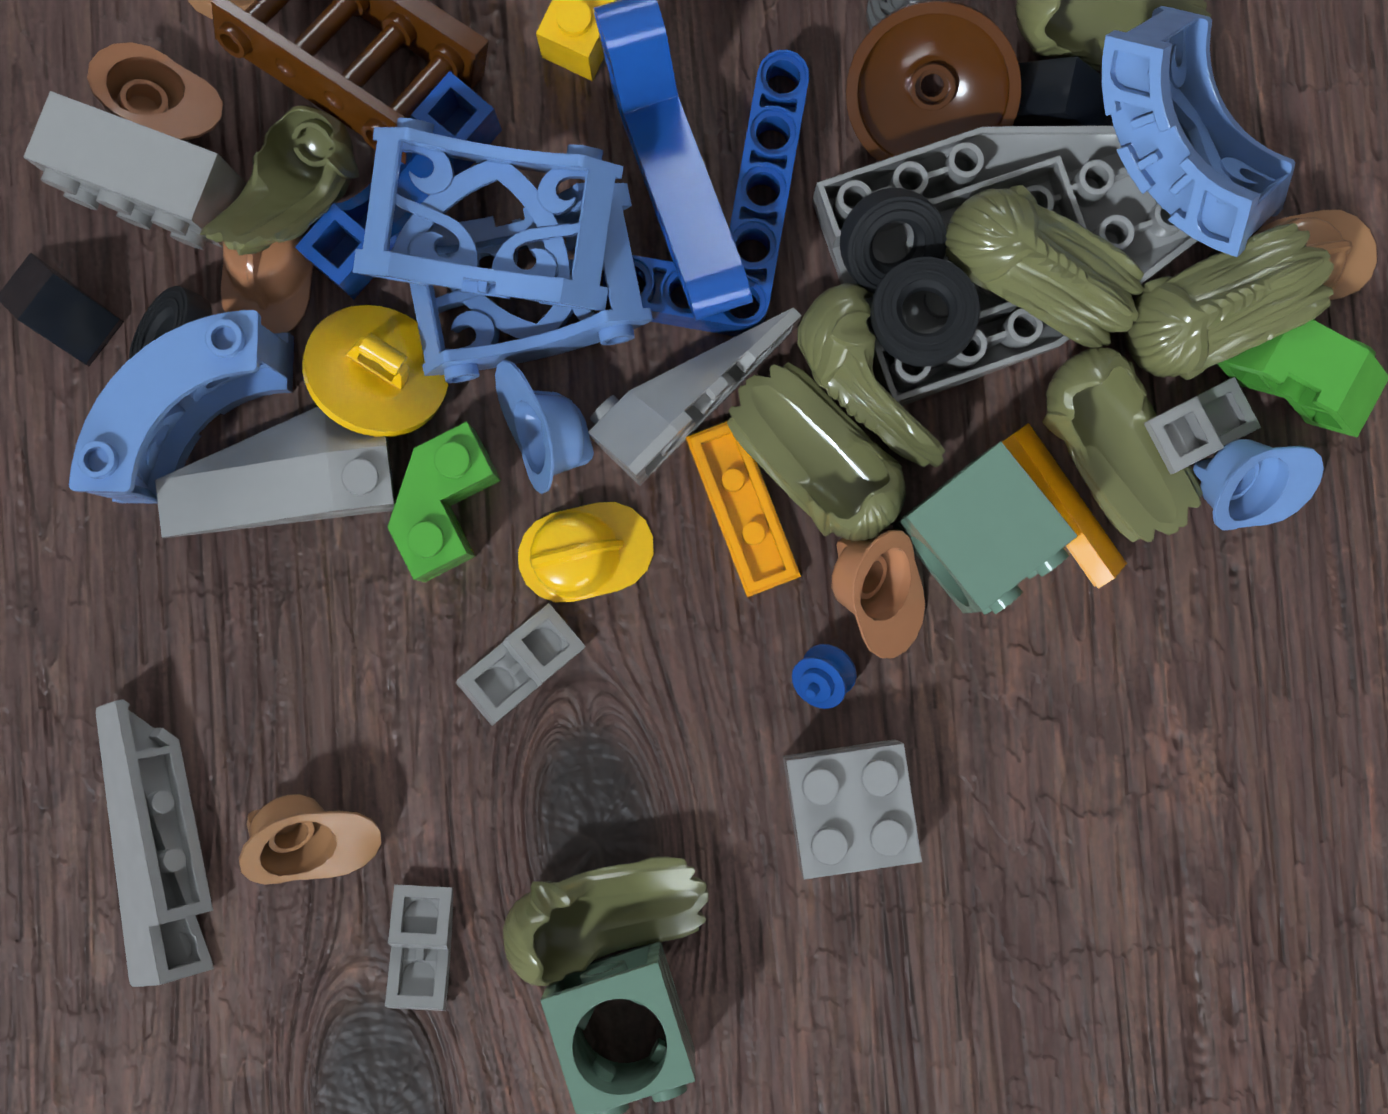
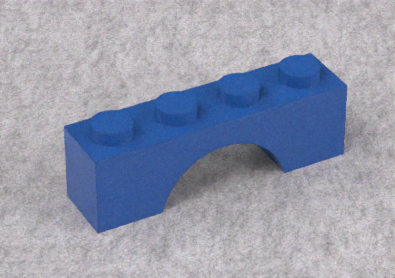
(341, 230)

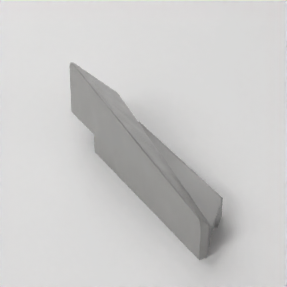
(153, 848)

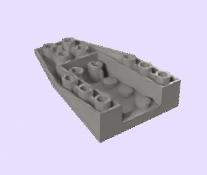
(1065, 171)

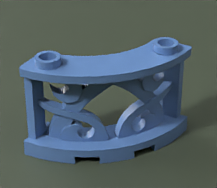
(1183, 138)
(415, 252)
(549, 334)
(169, 394)

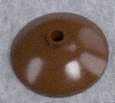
(921, 39)

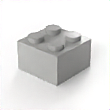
(852, 809)

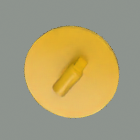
(369, 372)

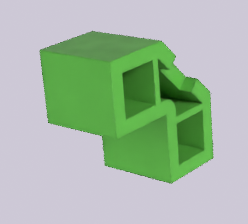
(1319, 373)
(435, 479)

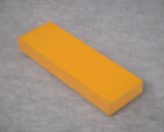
(743, 510)
(1092, 546)

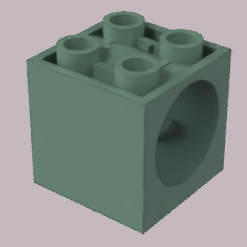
(987, 532)
(606, 1085)

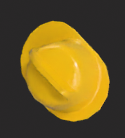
(585, 552)

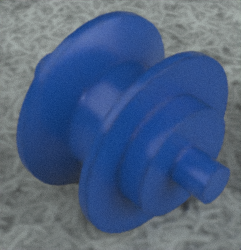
(824, 676)

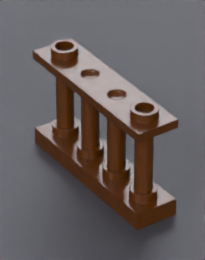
(403, 23)

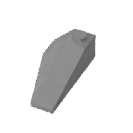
(662, 412)
(278, 477)

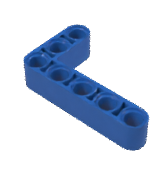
(669, 158)
(748, 220)

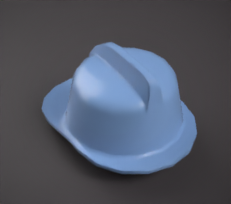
(544, 427)
(1258, 483)

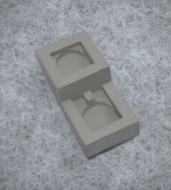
(1202, 425)
(520, 664)
(419, 947)

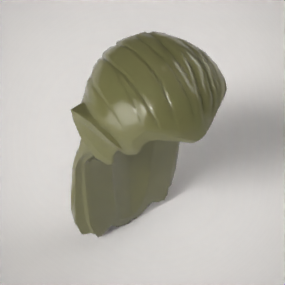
(1080, 26)
(292, 183)
(1045, 264)
(1229, 303)
(841, 361)
(1101, 416)
(818, 454)
(600, 912)

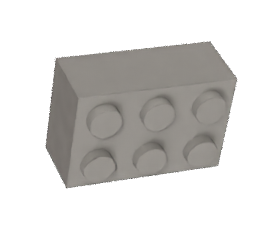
(131, 169)

